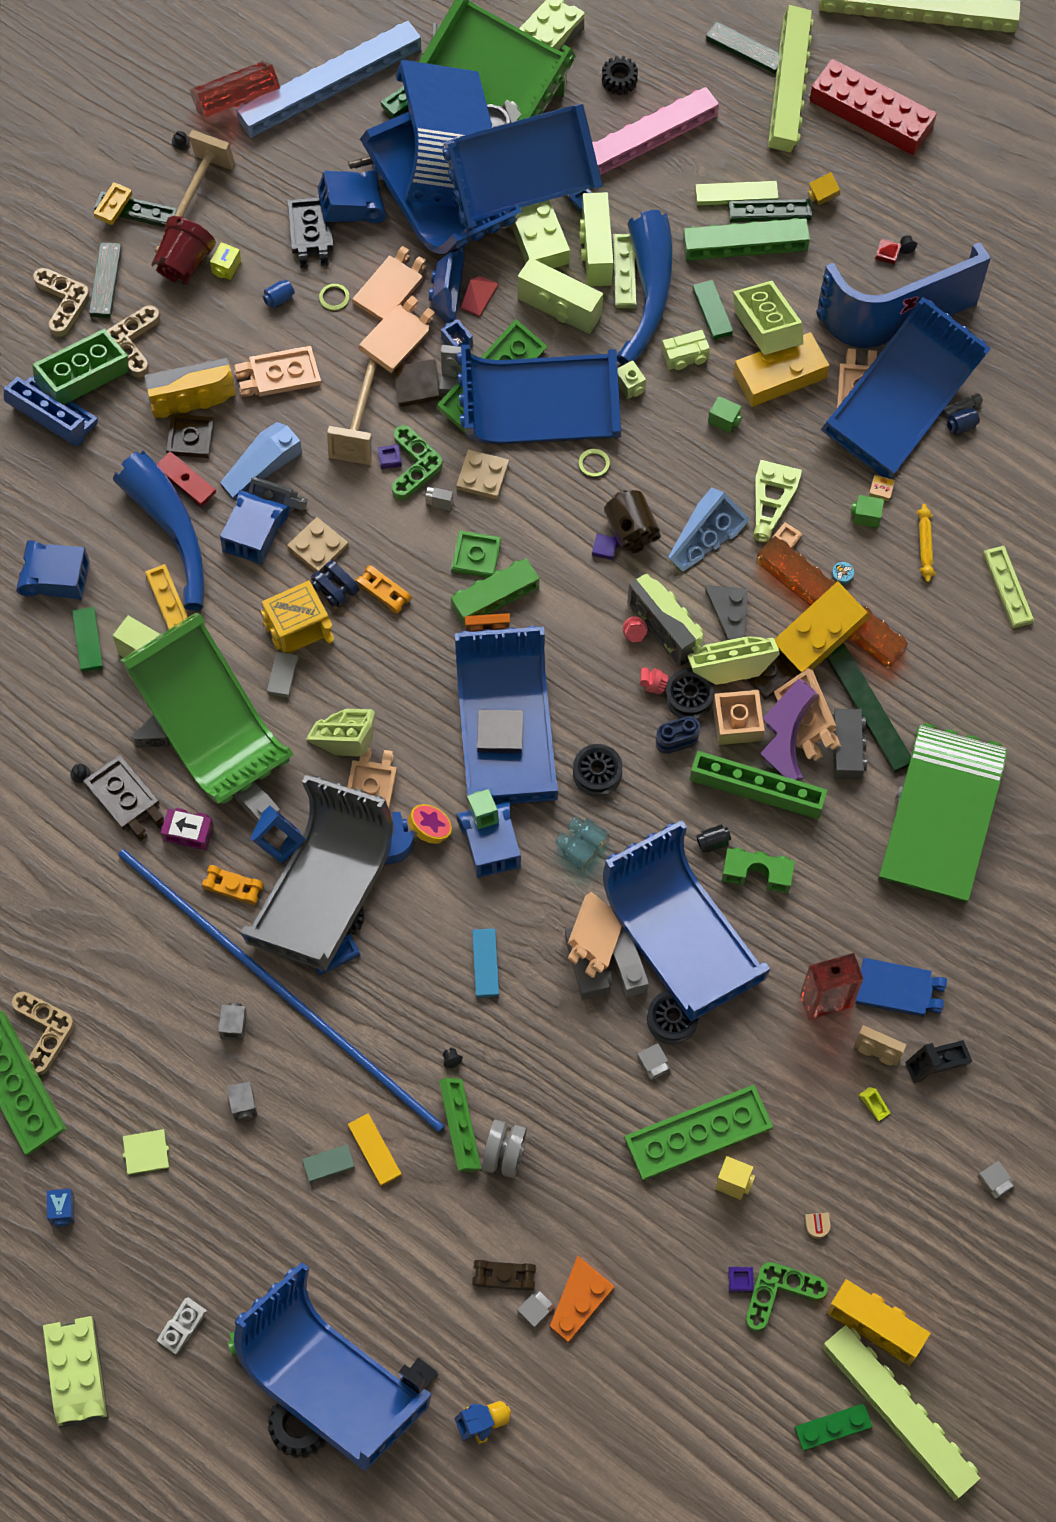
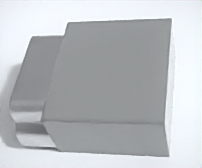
(439, 498)
(654, 1061)
(996, 1179)
(535, 1309)

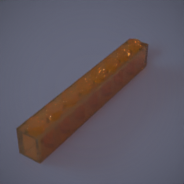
(811, 584)

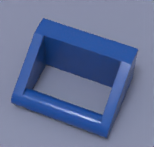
(293, 840)

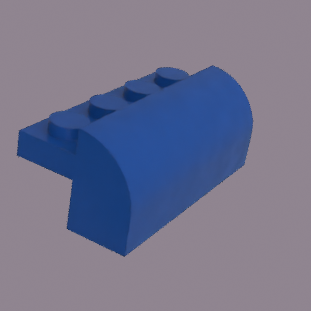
(65, 420)

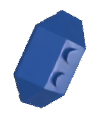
(447, 285)

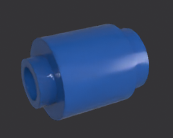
(278, 293)

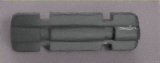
(965, 403)

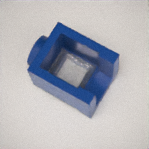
(456, 334)

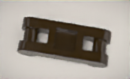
(504, 1275)

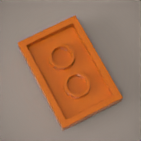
(483, 622)

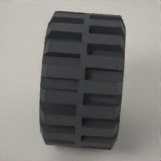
(288, 1444)

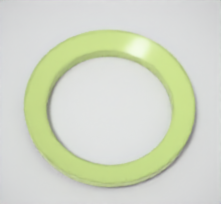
(336, 307)
(594, 451)

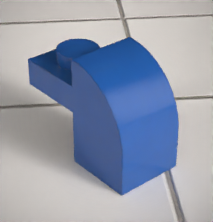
(402, 840)

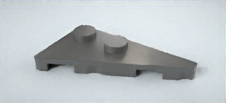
(730, 608)

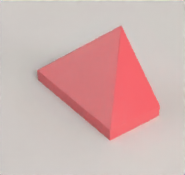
(478, 295)

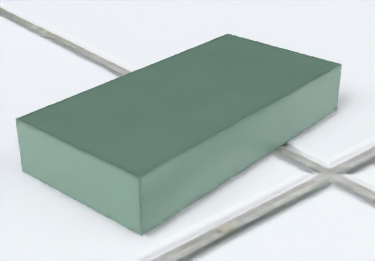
(328, 1163)

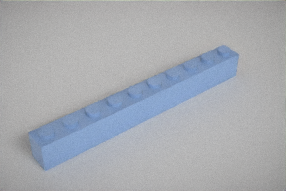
(329, 79)

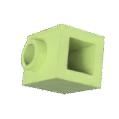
(631, 380)

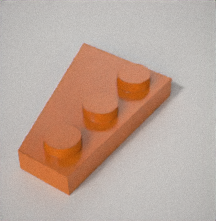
(580, 1299)

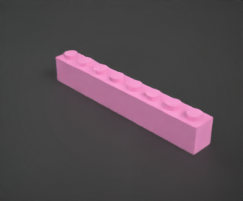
(655, 129)

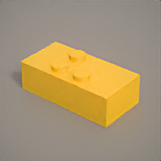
(780, 372)
(821, 628)
(878, 1322)

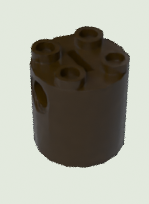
(632, 520)

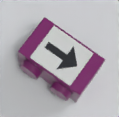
(187, 828)

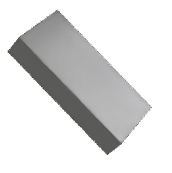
(282, 674)

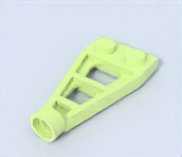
(776, 476)

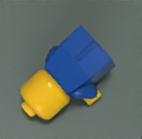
(479, 1420)

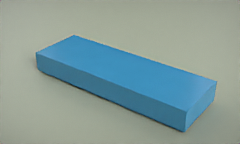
(485, 963)

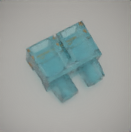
(584, 844)

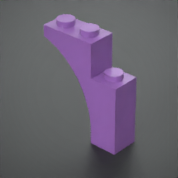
(785, 720)

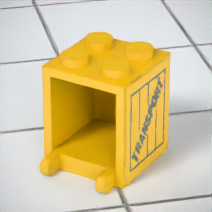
(296, 618)

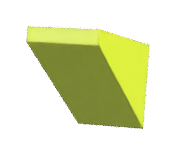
(874, 1103)

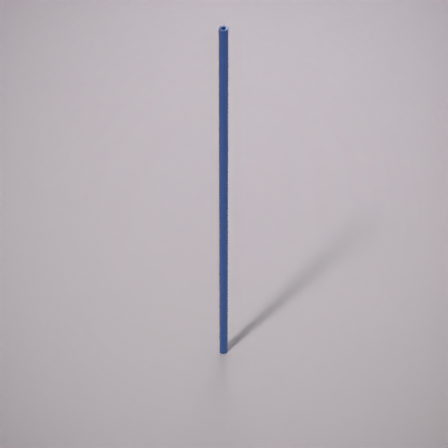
(282, 991)

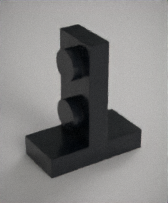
(937, 1059)
(418, 1375)

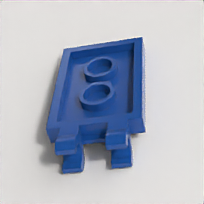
(899, 988)

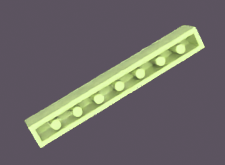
(790, 79)
(900, 1412)

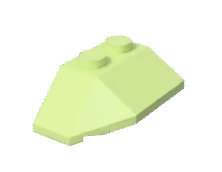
(733, 659)
(344, 732)

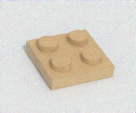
(482, 474)
(317, 545)
(879, 1045)

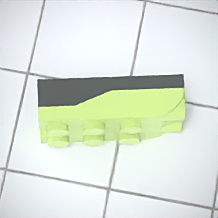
(555, 23)
(665, 618)
(75, 1372)

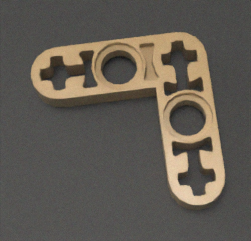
(68, 295)
(125, 341)
(52, 1030)

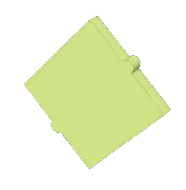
(145, 1152)

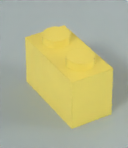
(735, 1178)

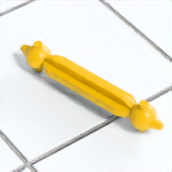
(926, 542)

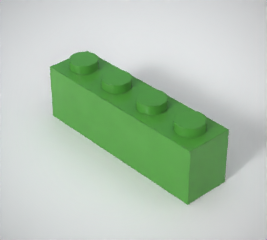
(496, 591)

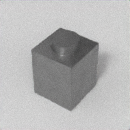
(232, 1021)
(242, 1101)

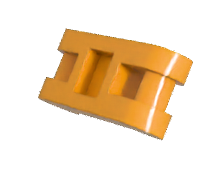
(383, 589)
(232, 885)

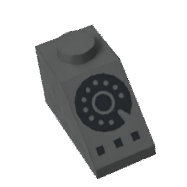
(150, 735)

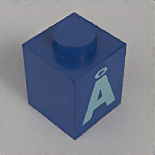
(60, 1207)

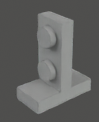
(449, 367)

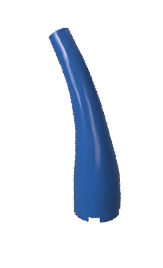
(653, 254)
(158, 498)

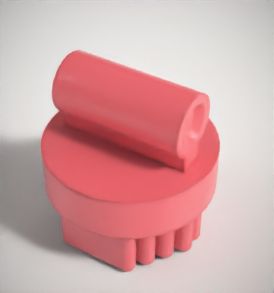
(634, 629)
(653, 681)

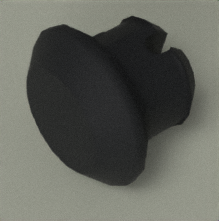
(180, 140)
(907, 244)
(79, 773)
(451, 1058)

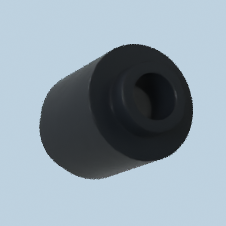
(713, 838)

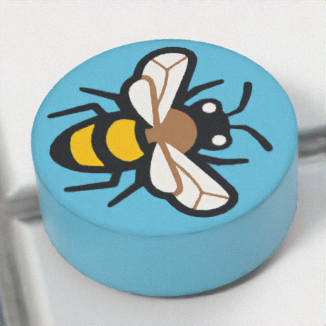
(843, 573)

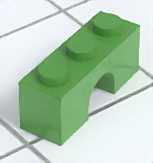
(776, 869)

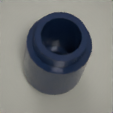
(963, 421)

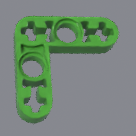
(421, 459)
(771, 1287)

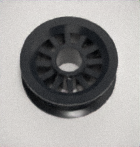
(676, 692)
(596, 751)
(654, 1024)

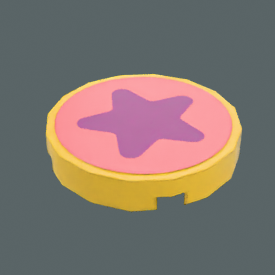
(429, 823)

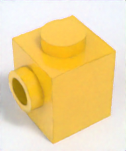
(823, 189)

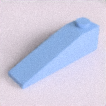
(264, 456)
(710, 524)

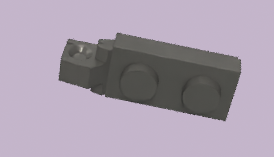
(274, 492)

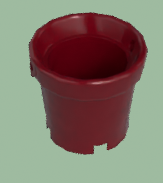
(182, 249)

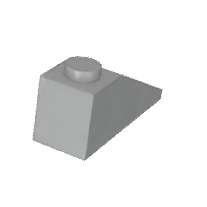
(254, 801)
(629, 966)

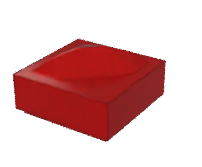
(887, 251)

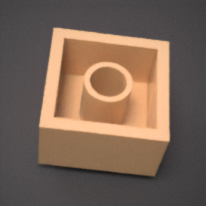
(738, 717)

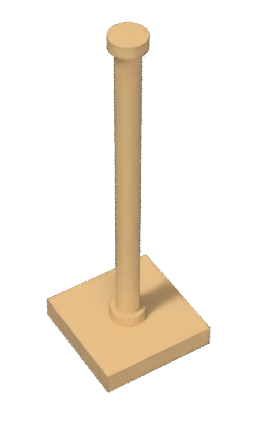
(210, 150)
(350, 443)

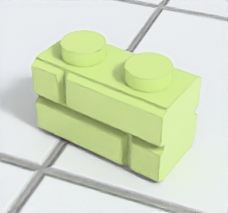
(685, 350)

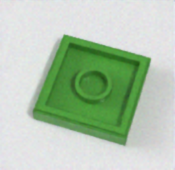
(476, 554)

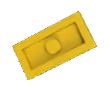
(113, 203)

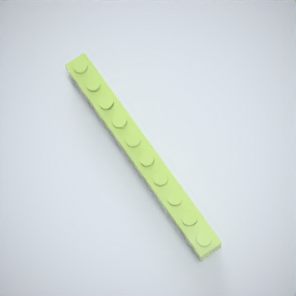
(980, 14)

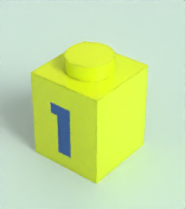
(225, 261)

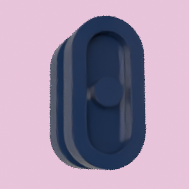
(334, 595)
(677, 735)

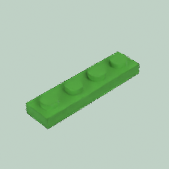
(460, 1125)

